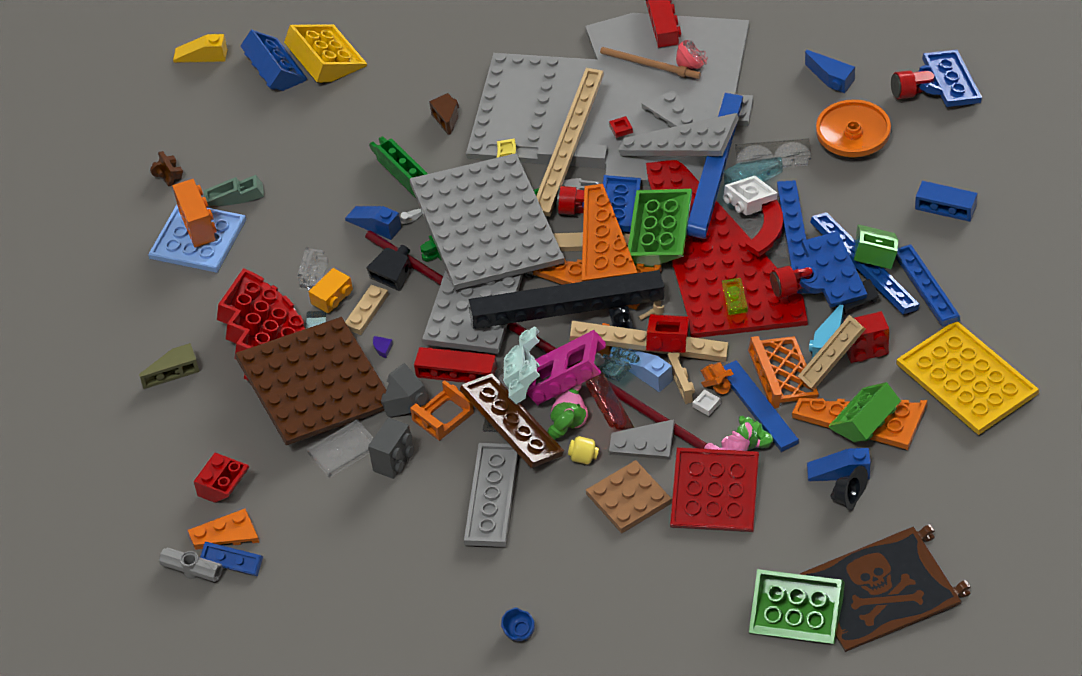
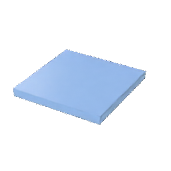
(177, 248)

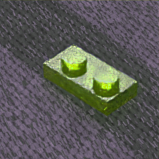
(734, 296)

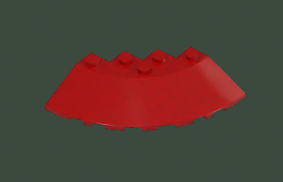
(256, 312)

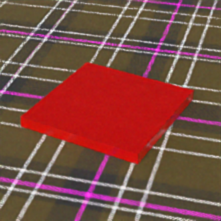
(714, 489)

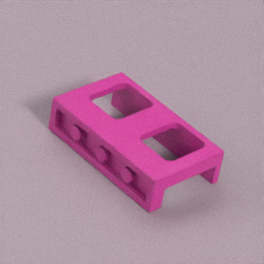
(556, 364)

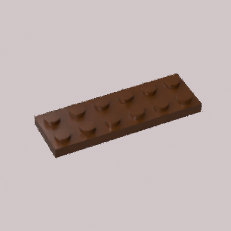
(511, 420)

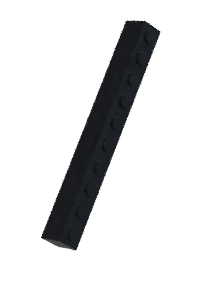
(566, 299)

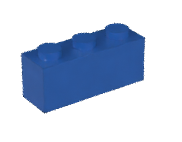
(946, 201)

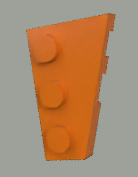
(224, 530)

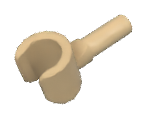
(657, 310)

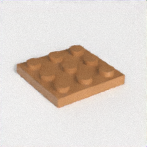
(628, 496)

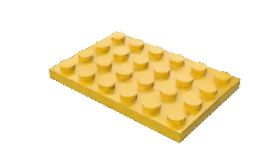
(967, 377)

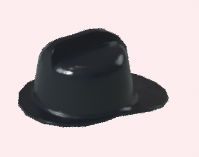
(850, 488)

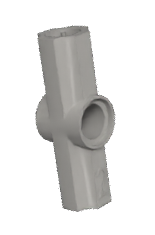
(190, 564)

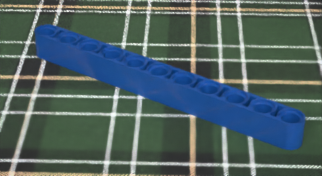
(711, 176)

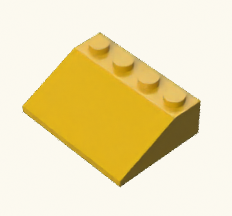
(323, 51)

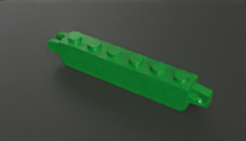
(397, 161)

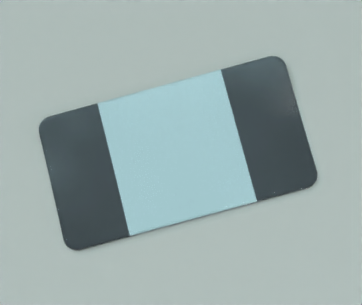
(315, 318)

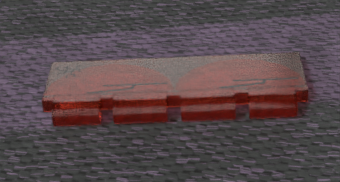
(608, 402)

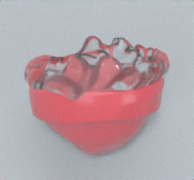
(690, 56)

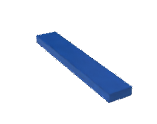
(927, 286)
(760, 407)

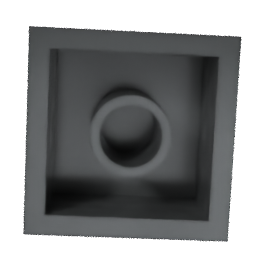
(391, 448)

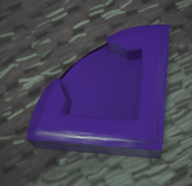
(382, 345)

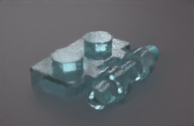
(617, 363)

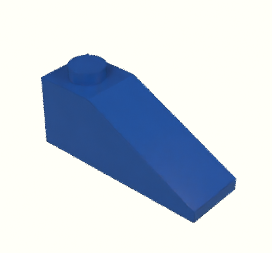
(830, 71)
(377, 219)
(838, 464)

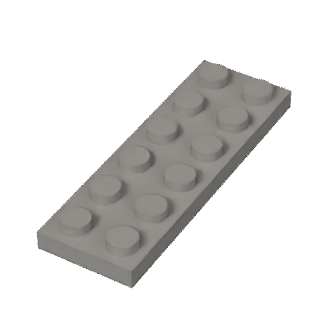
(491, 495)

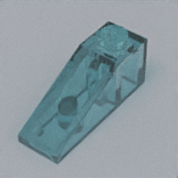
(763, 169)

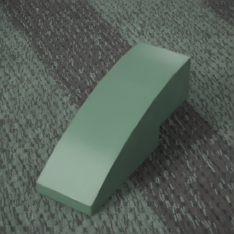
(234, 191)

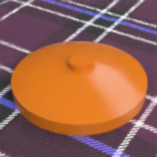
(853, 128)

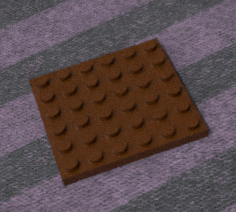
(313, 380)

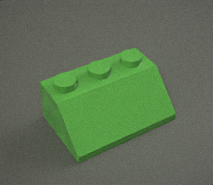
(866, 412)

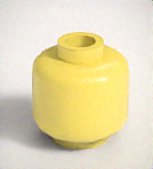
(582, 450)

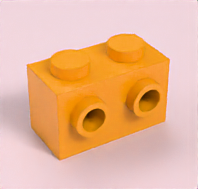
(330, 290)

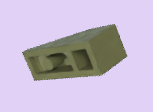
(171, 366)

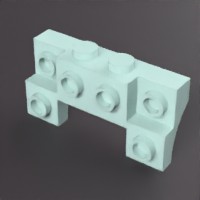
(521, 366)

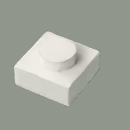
(706, 402)

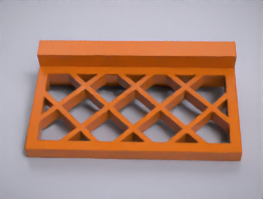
(767, 372)

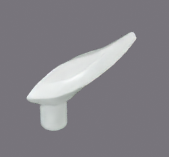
(407, 217)

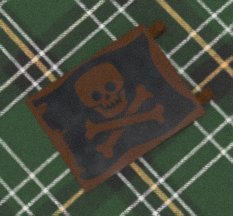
(889, 586)

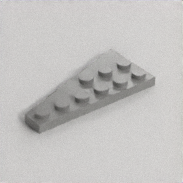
(692, 139)

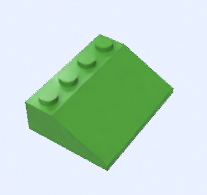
(659, 225)
(796, 606)

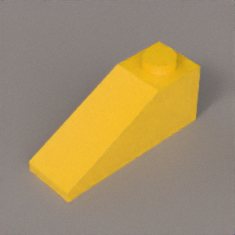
(203, 49)

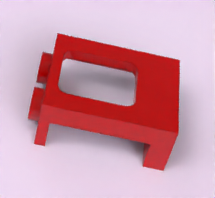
(667, 333)

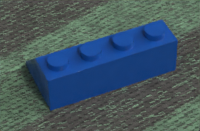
(272, 61)

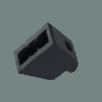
(391, 267)

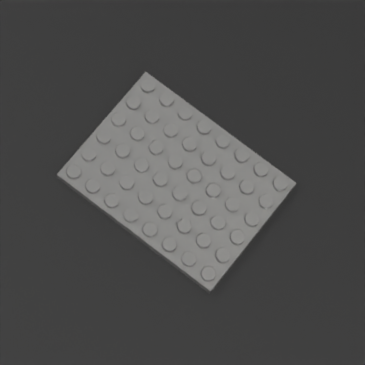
(486, 221)

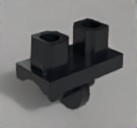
(621, 317)

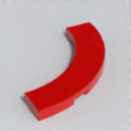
(770, 230)

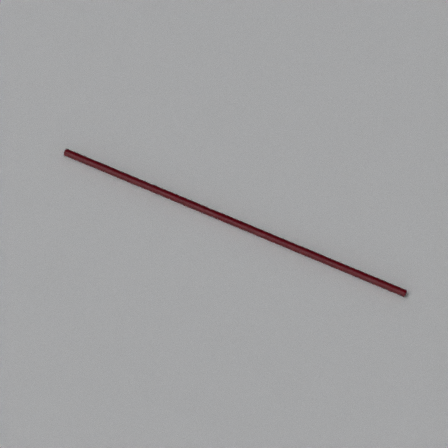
(547, 347)

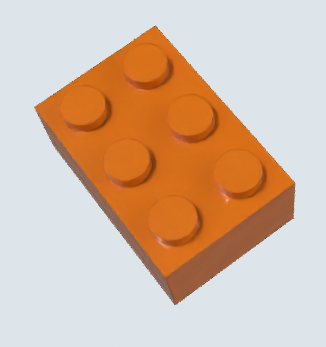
(194, 212)

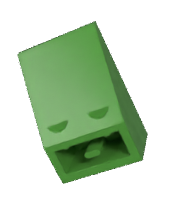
(875, 246)

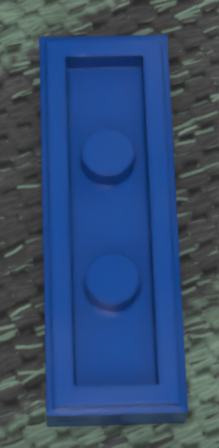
(232, 558)

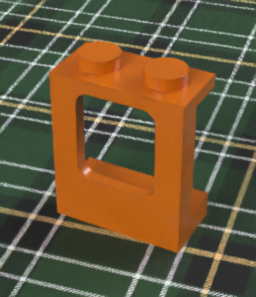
(428, 422)

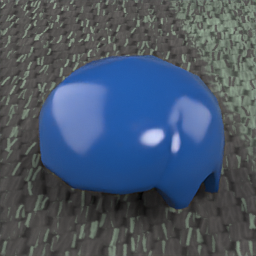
(518, 624)

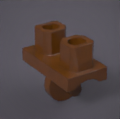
(166, 168)

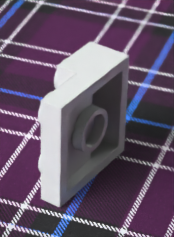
(748, 195)

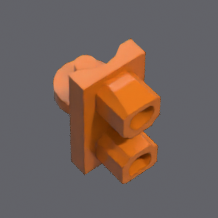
(715, 377)

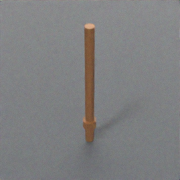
(682, 71)

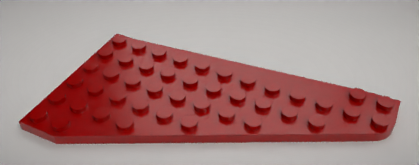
(721, 258)

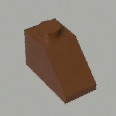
(445, 111)

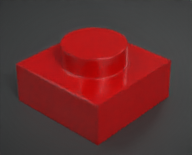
(621, 127)

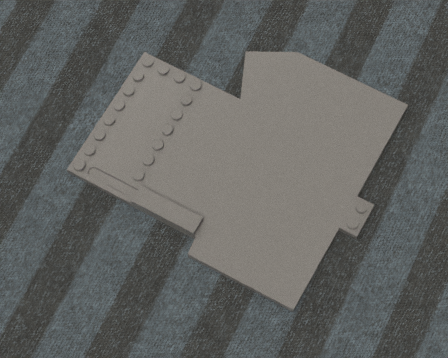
(533, 93)

